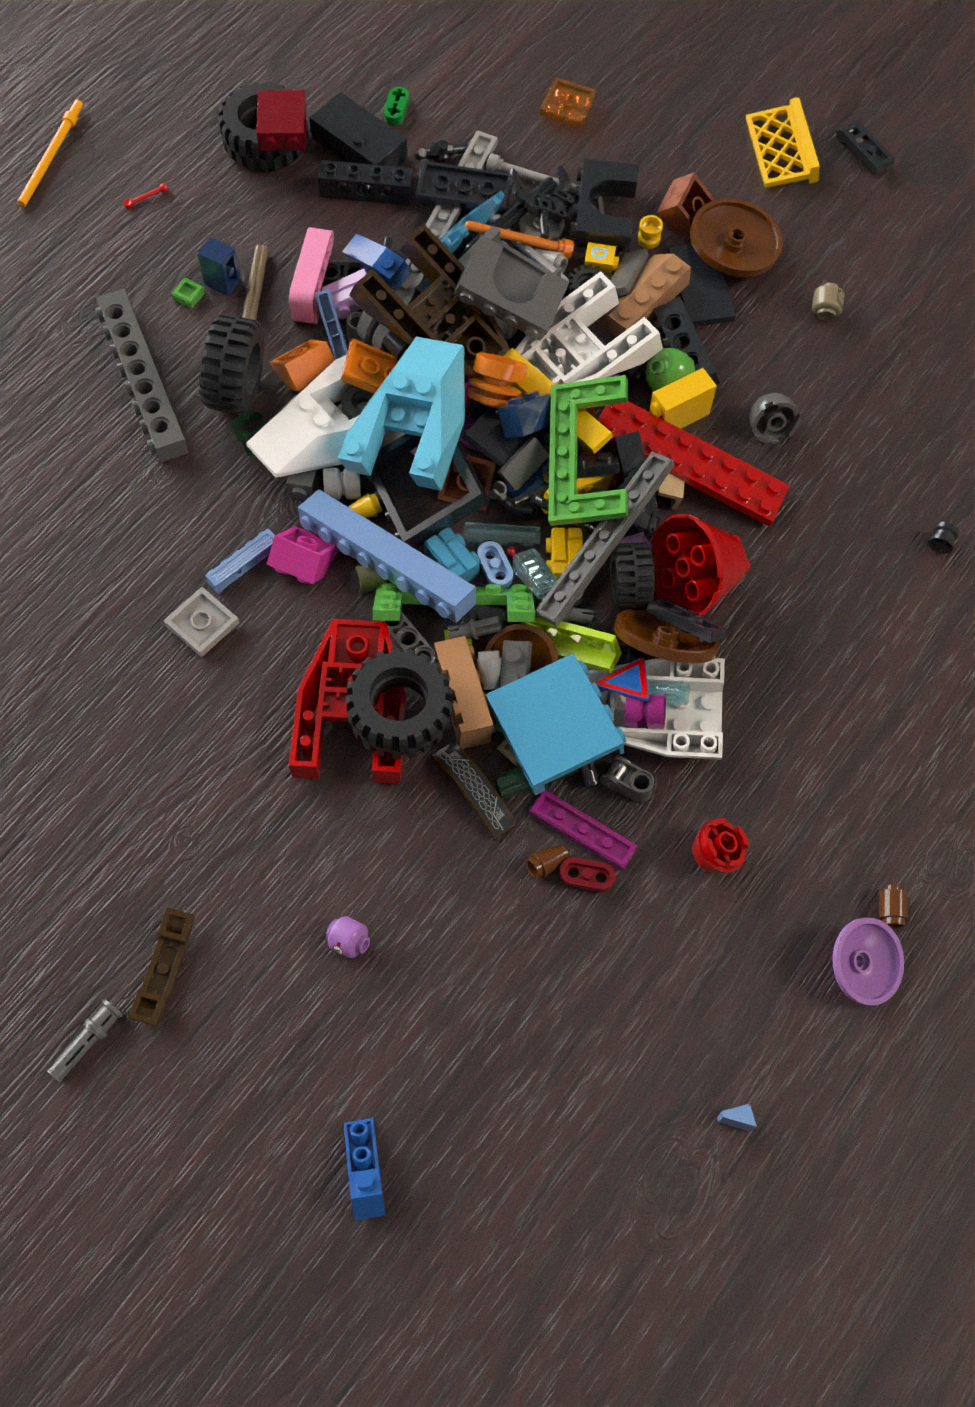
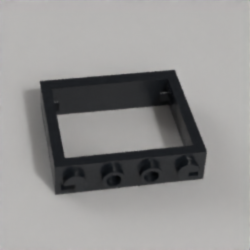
(445, 518)

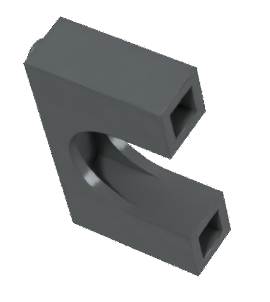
(478, 289)

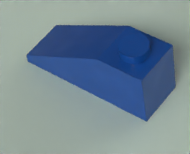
(379, 258)

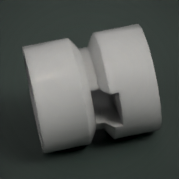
(341, 483)

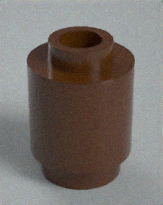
(893, 906)

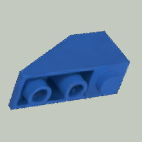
(364, 1169)

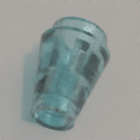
(676, 692)

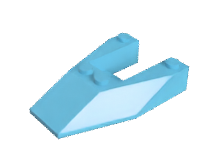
(419, 399)

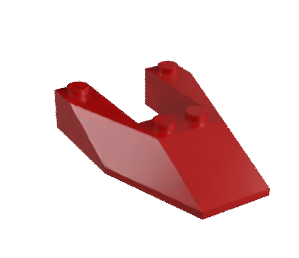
(324, 694)

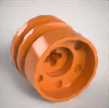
(497, 379)

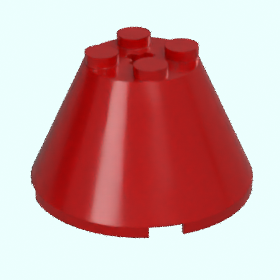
(695, 562)

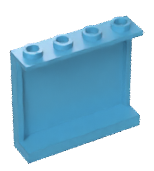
(555, 721)

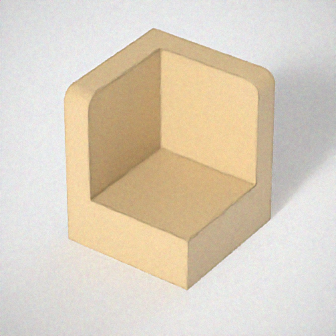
(672, 488)

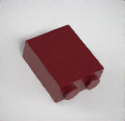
(281, 120)

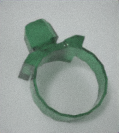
(246, 436)

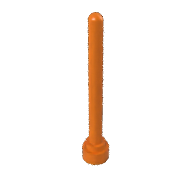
(564, 246)

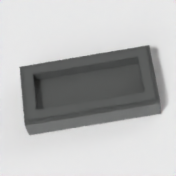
(523, 463)

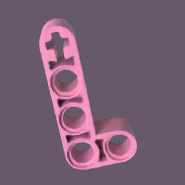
(310, 275)

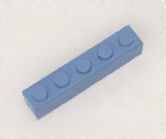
(332, 323)
(240, 561)

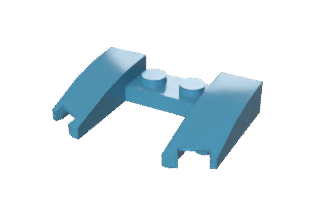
(480, 214)

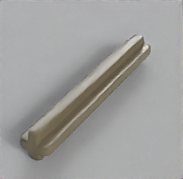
(255, 282)

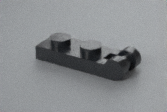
(865, 147)

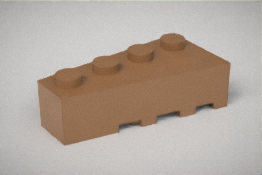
(470, 710)

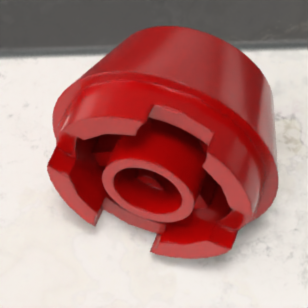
(720, 846)

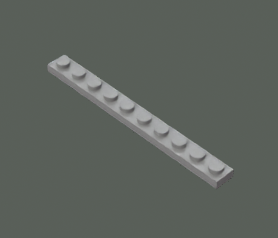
(444, 217)

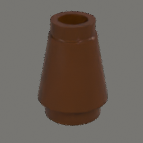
(546, 861)

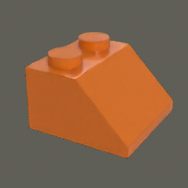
(303, 364)

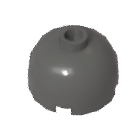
(774, 417)

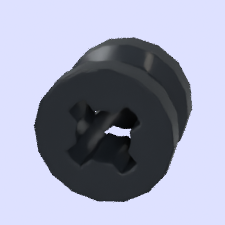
(943, 537)

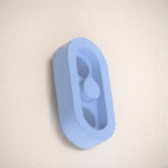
(497, 566)

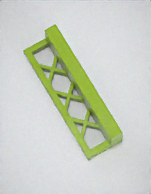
(584, 643)

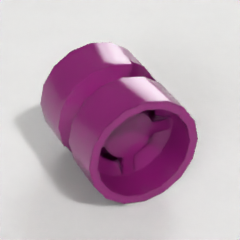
(646, 712)

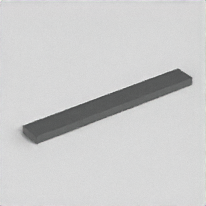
(603, 541)

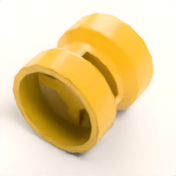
(650, 232)

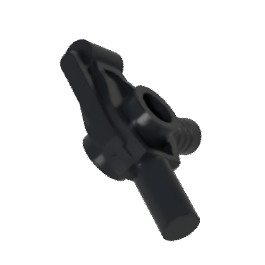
(441, 151)

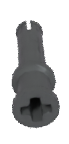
(95, 1029)

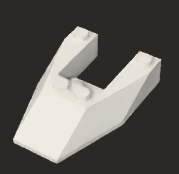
(574, 353)
(309, 428)

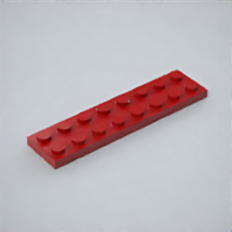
(700, 462)

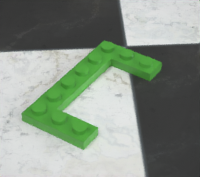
(564, 503)
(518, 601)

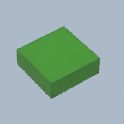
(188, 293)

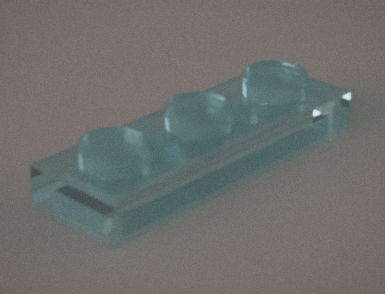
(502, 534)

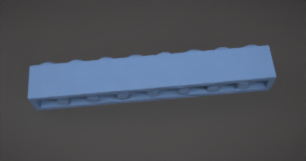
(387, 556)

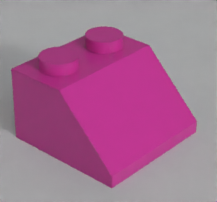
(301, 555)

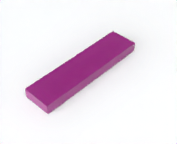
(583, 829)

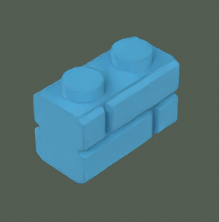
(450, 552)

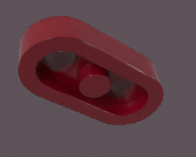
(587, 874)

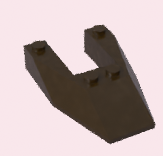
(436, 311)

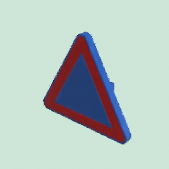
(627, 681)

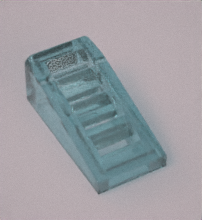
(534, 572)

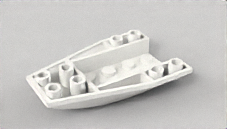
(689, 729)

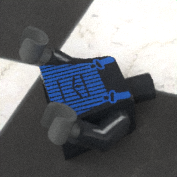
(505, 495)

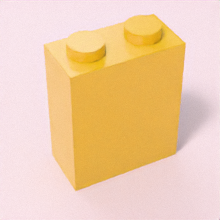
(684, 399)

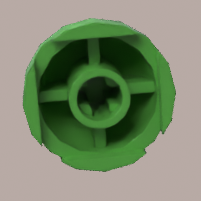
(667, 367)

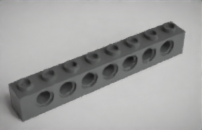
(141, 376)

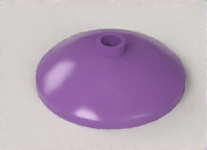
(868, 961)

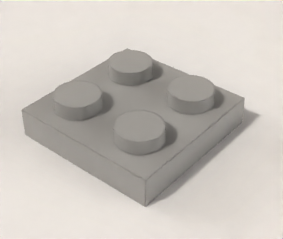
(201, 621)

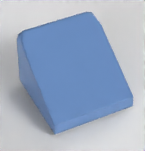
(738, 1117)

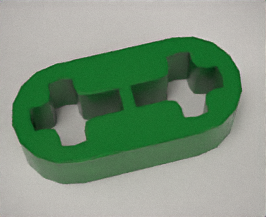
(392, 105)

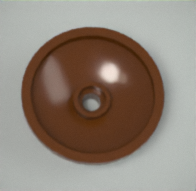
(543, 648)

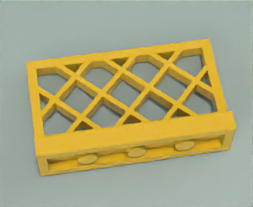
(801, 137)

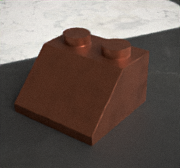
(682, 203)
(454, 486)

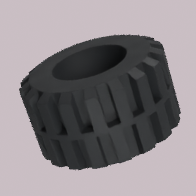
(632, 575)

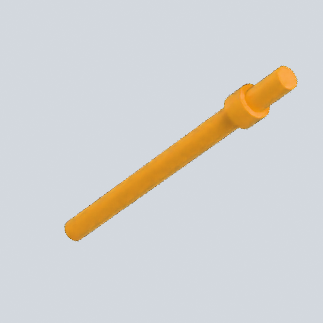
(68, 121)

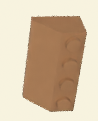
(656, 284)

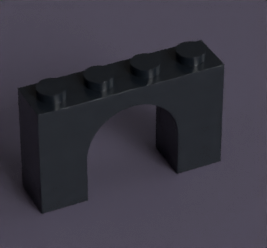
(597, 180)

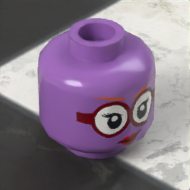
(347, 937)

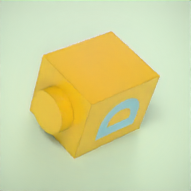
(601, 256)

